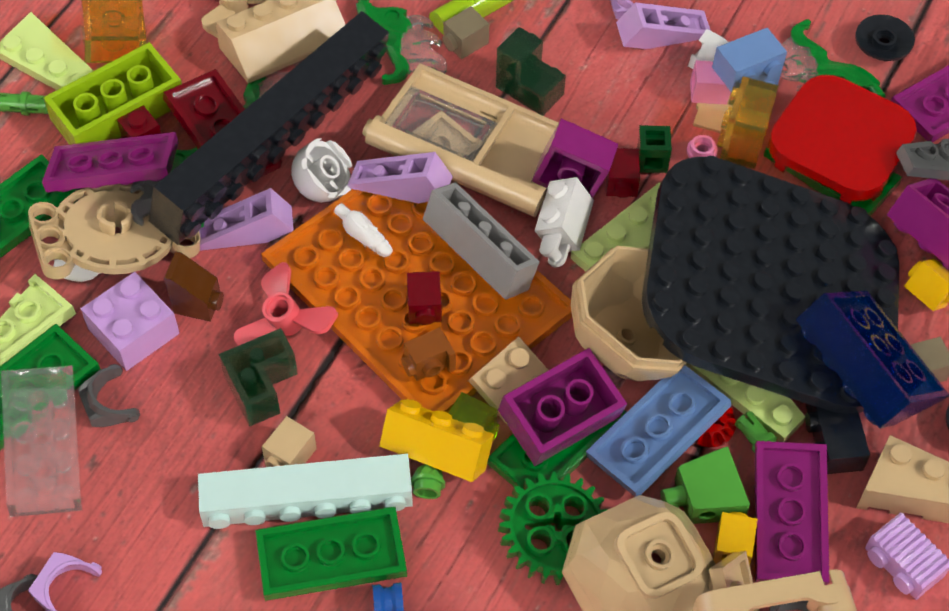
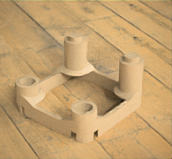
(782, 591)

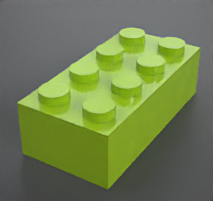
(92, 104)

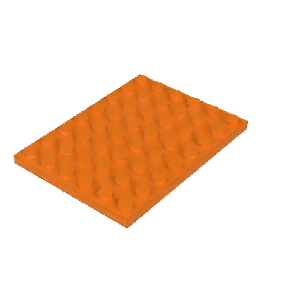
(373, 295)

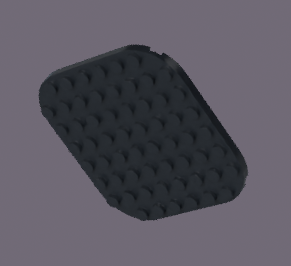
(743, 260)

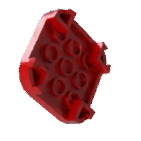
(841, 137)

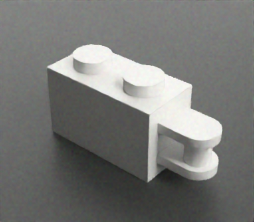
(563, 219)

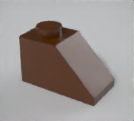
(192, 289)

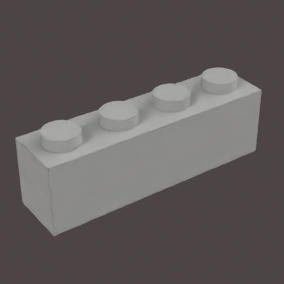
(480, 240)

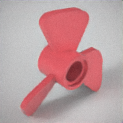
(276, 286)

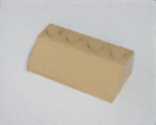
(276, 34)

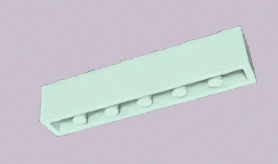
(304, 490)

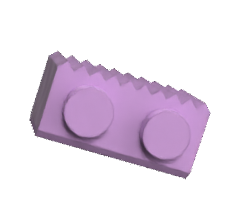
(907, 556)

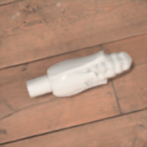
(363, 230)

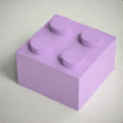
(130, 321)

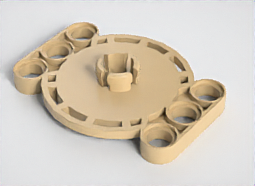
(89, 236)

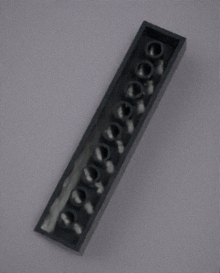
(267, 129)

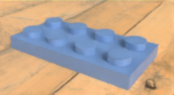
(658, 430)

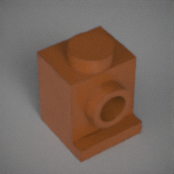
(428, 355)

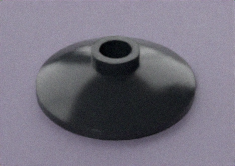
(884, 37)

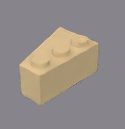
(908, 482)

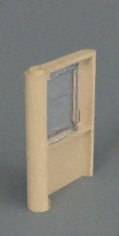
(476, 135)

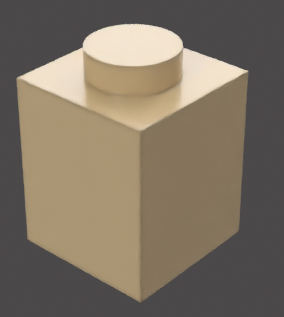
(289, 444)

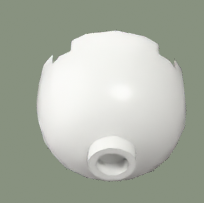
(321, 171)

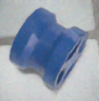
(388, 598)

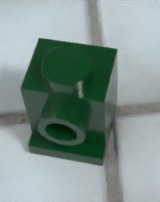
(654, 148)

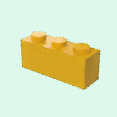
(436, 439)

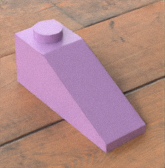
(658, 26)
(401, 177)
(248, 222)

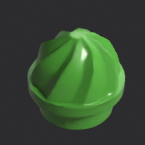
(427, 482)

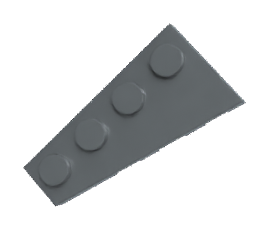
(925, 159)

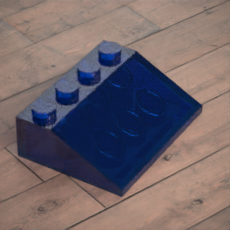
(870, 357)

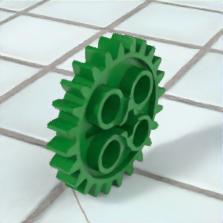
(552, 497)

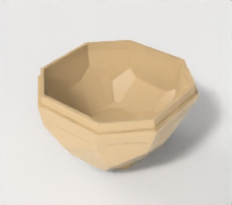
(612, 320)
(613, 564)

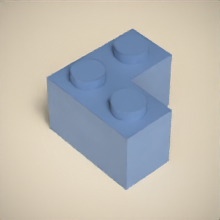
(751, 56)

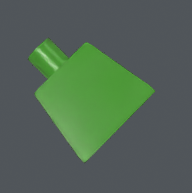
(708, 488)

